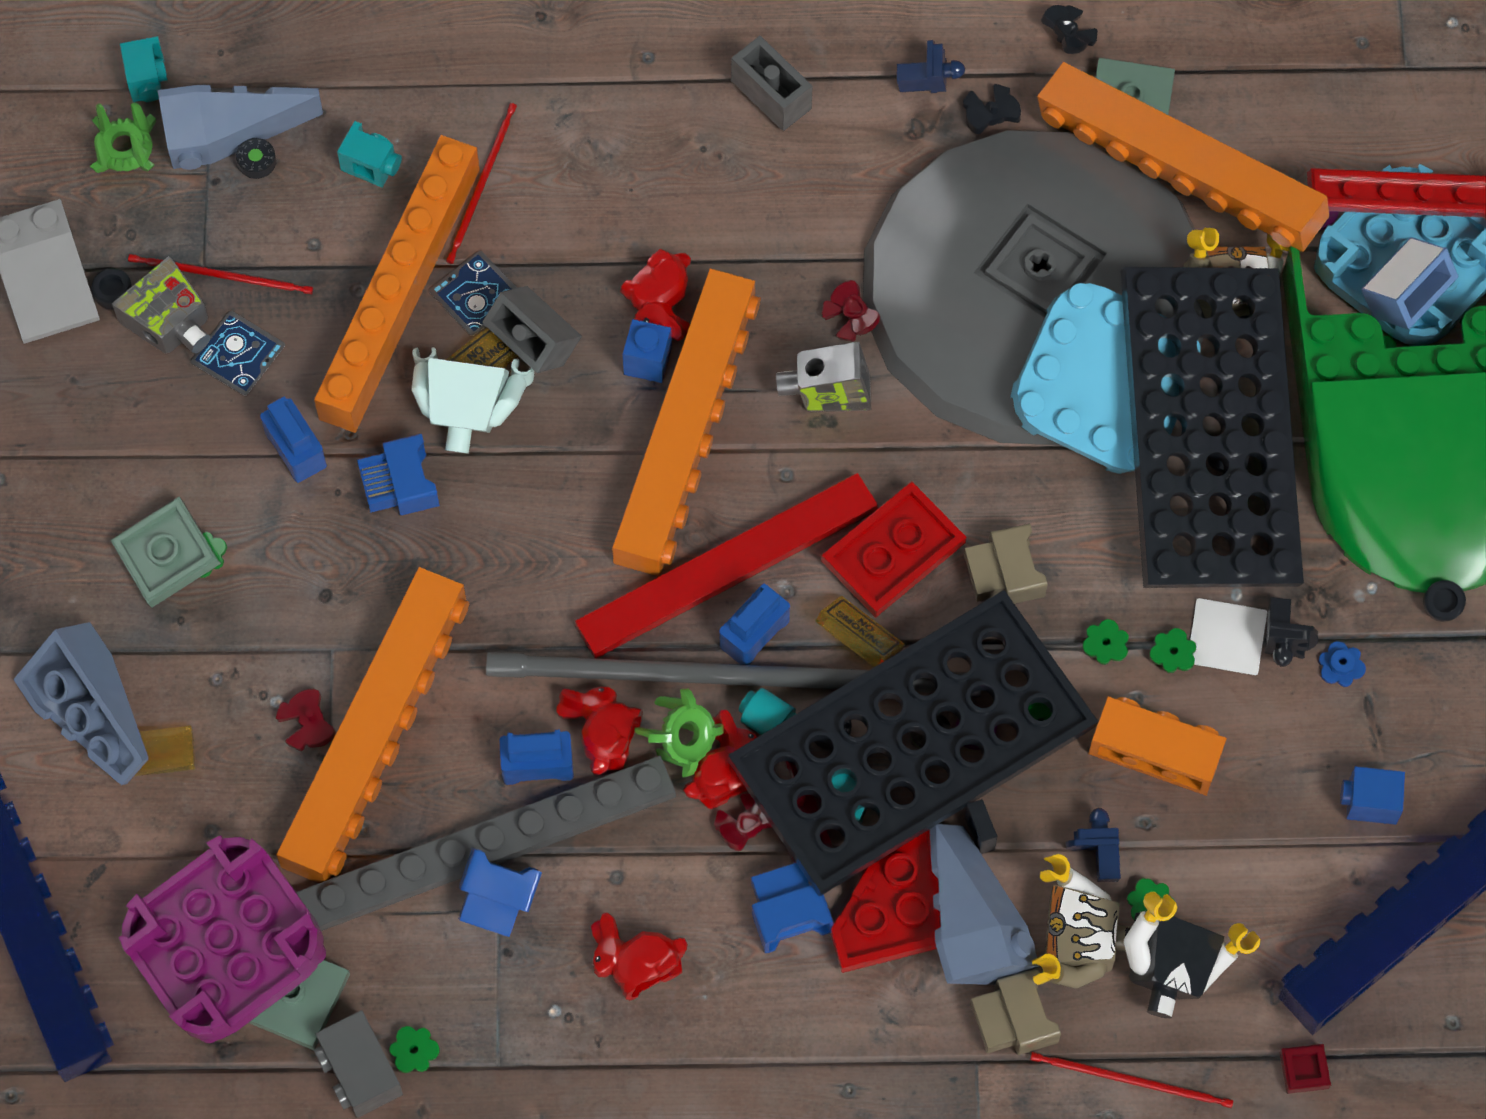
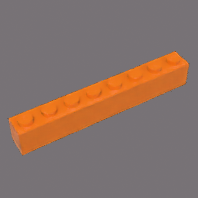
(1183, 157)
(397, 284)
(685, 423)
(372, 727)

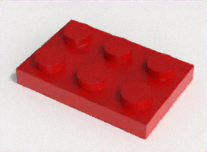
(893, 549)

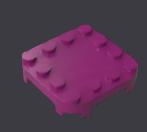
(222, 939)

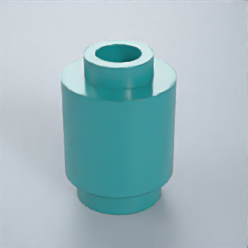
(764, 711)

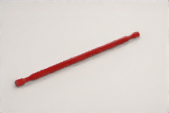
(481, 183)
(226, 275)
(1131, 1080)

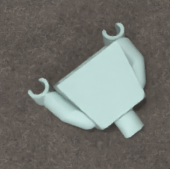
(466, 395)

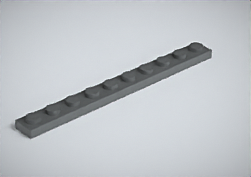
(499, 838)

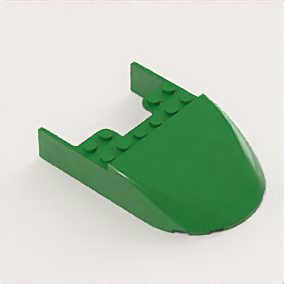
(1393, 442)

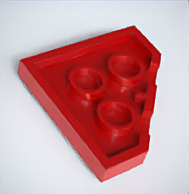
(890, 909)

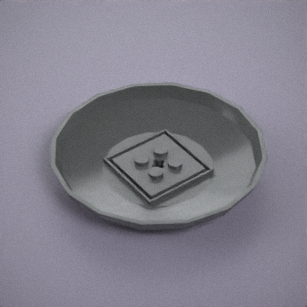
(958, 255)

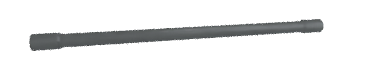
(522, 665)

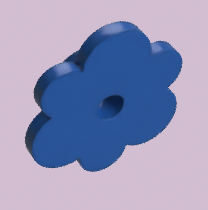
(1336, 672)

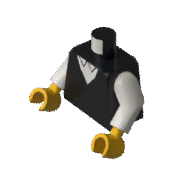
(1177, 956)

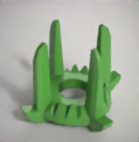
(139, 135)
(699, 722)

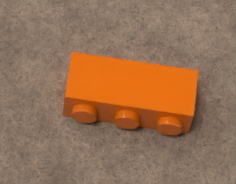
(1157, 744)

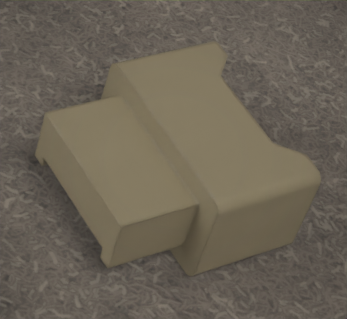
(1006, 566)
(1014, 1016)

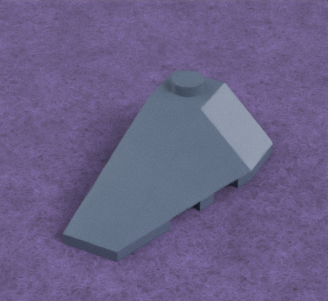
(212, 125)
(81, 691)
(980, 927)

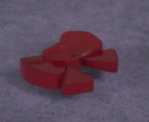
(847, 300)
(314, 730)
(748, 825)

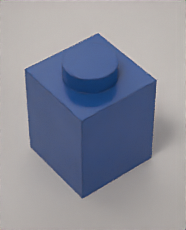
(647, 351)
(1373, 795)

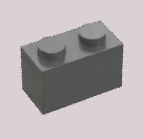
(771, 83)
(532, 329)
(358, 1064)

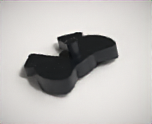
(1063, 23)
(1003, 109)

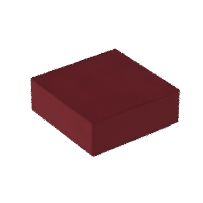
(1305, 1068)

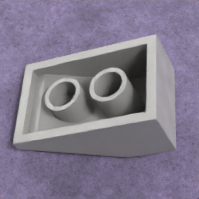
(44, 272)

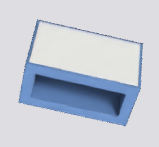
(1409, 283)

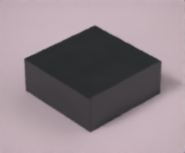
(981, 826)

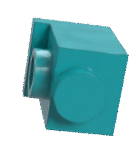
(144, 68)
(368, 156)

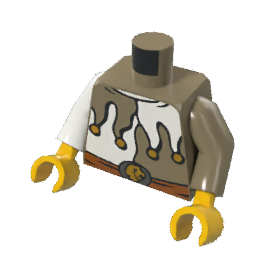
(1208, 255)
(1080, 929)

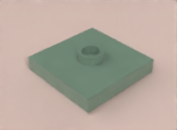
(1141, 81)
(165, 552)
(306, 1007)

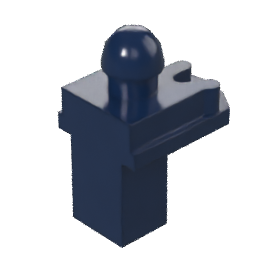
(931, 74)
(1103, 841)

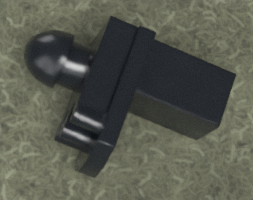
(1286, 639)

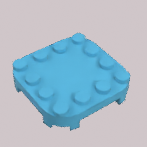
(1364, 242)
(1078, 378)

